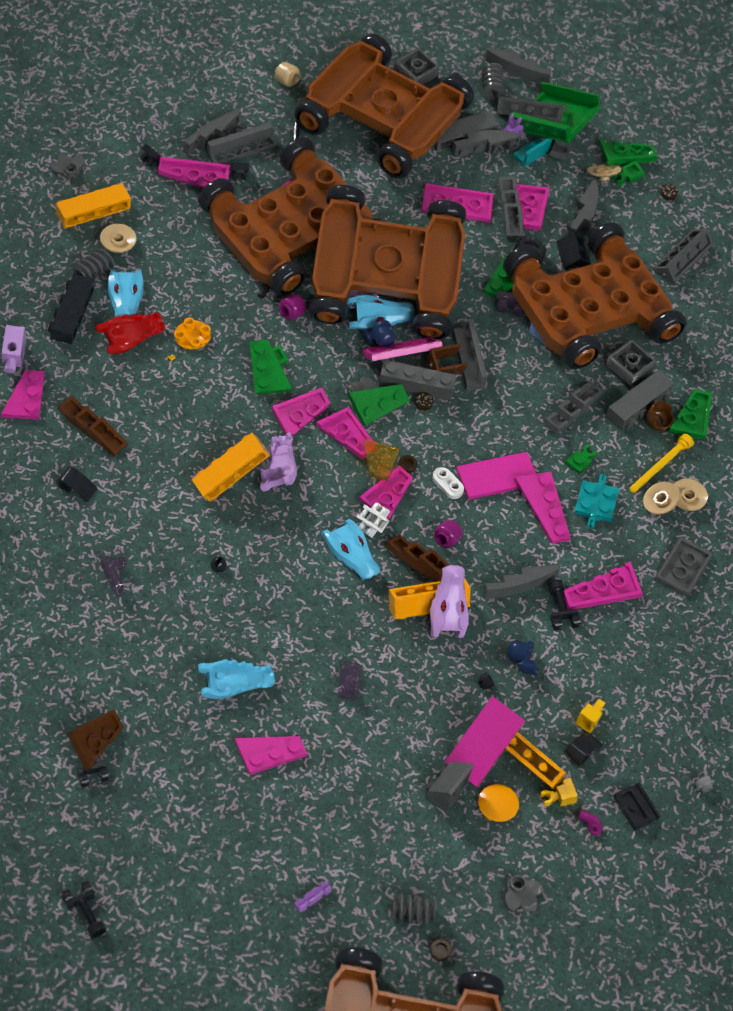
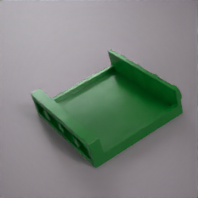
(582, 109)

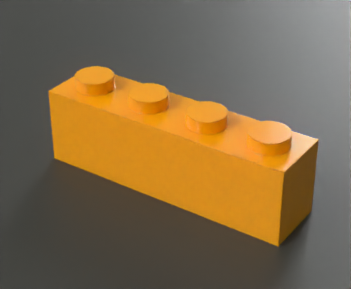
(93, 205)
(230, 467)
(416, 599)
(536, 761)

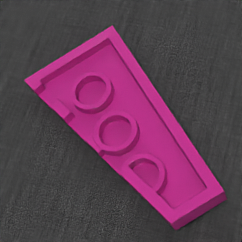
(611, 587)

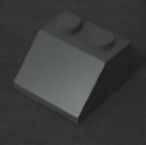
(449, 785)

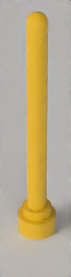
(684, 442)

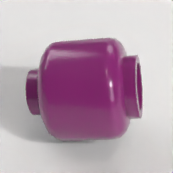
(292, 307)
(448, 533)

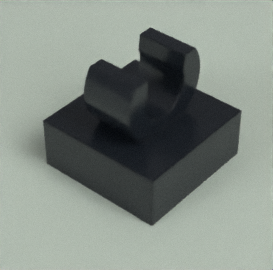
(151, 154)
(239, 168)

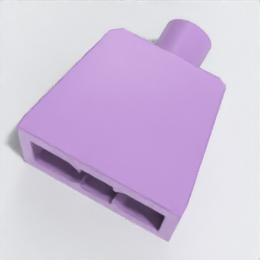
(13, 338)

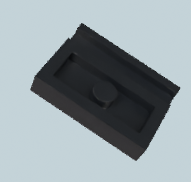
(636, 806)

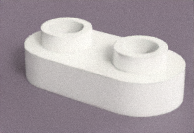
(446, 483)

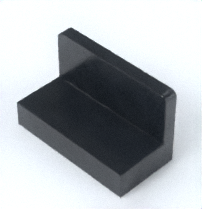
(572, 250)

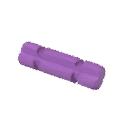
(312, 896)

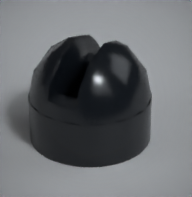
(220, 568)
(487, 681)

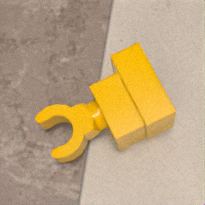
(590, 716)
(564, 793)

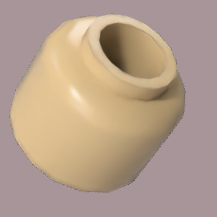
(287, 74)

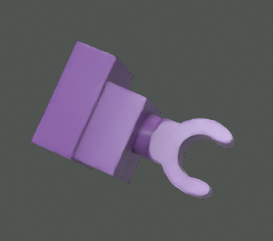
(514, 126)

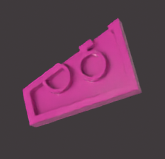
(533, 205)
(27, 397)
(301, 410)
(346, 430)
(388, 493)
(269, 752)

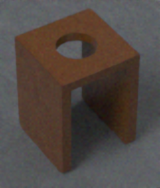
(444, 352)

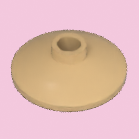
(604, 171)
(118, 232)
(695, 491)
(661, 492)

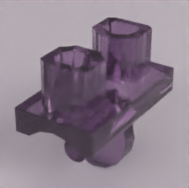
(507, 299)

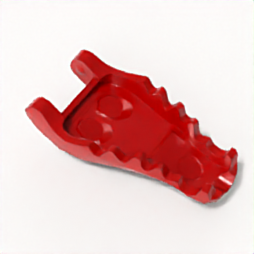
(128, 331)

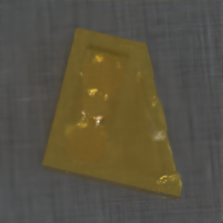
(380, 459)

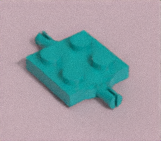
(596, 501)

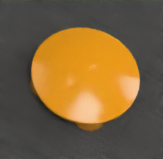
(192, 334)
(498, 803)

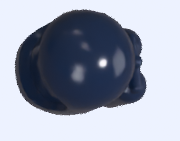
(380, 334)
(521, 653)

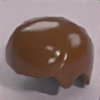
(662, 411)

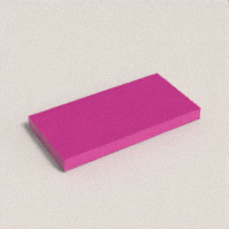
(477, 204)
(401, 348)
(494, 475)
(487, 739)

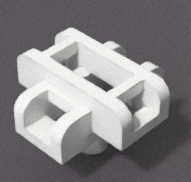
(376, 520)

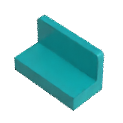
(532, 151)

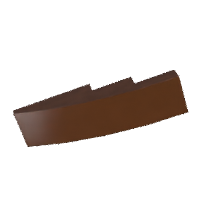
(94, 427)
(417, 557)

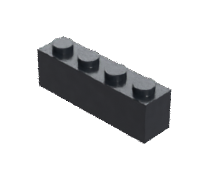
(72, 309)

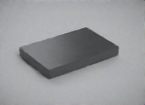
(683, 566)

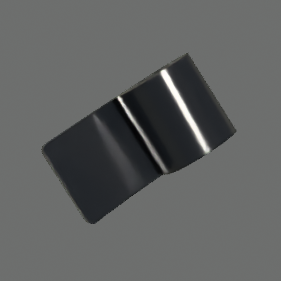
(75, 480)
(582, 747)

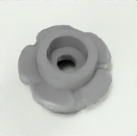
(704, 784)

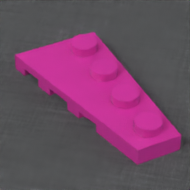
(192, 172)
(545, 504)

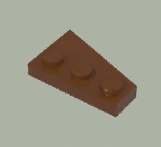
(94, 737)

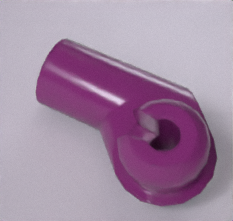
(593, 822)

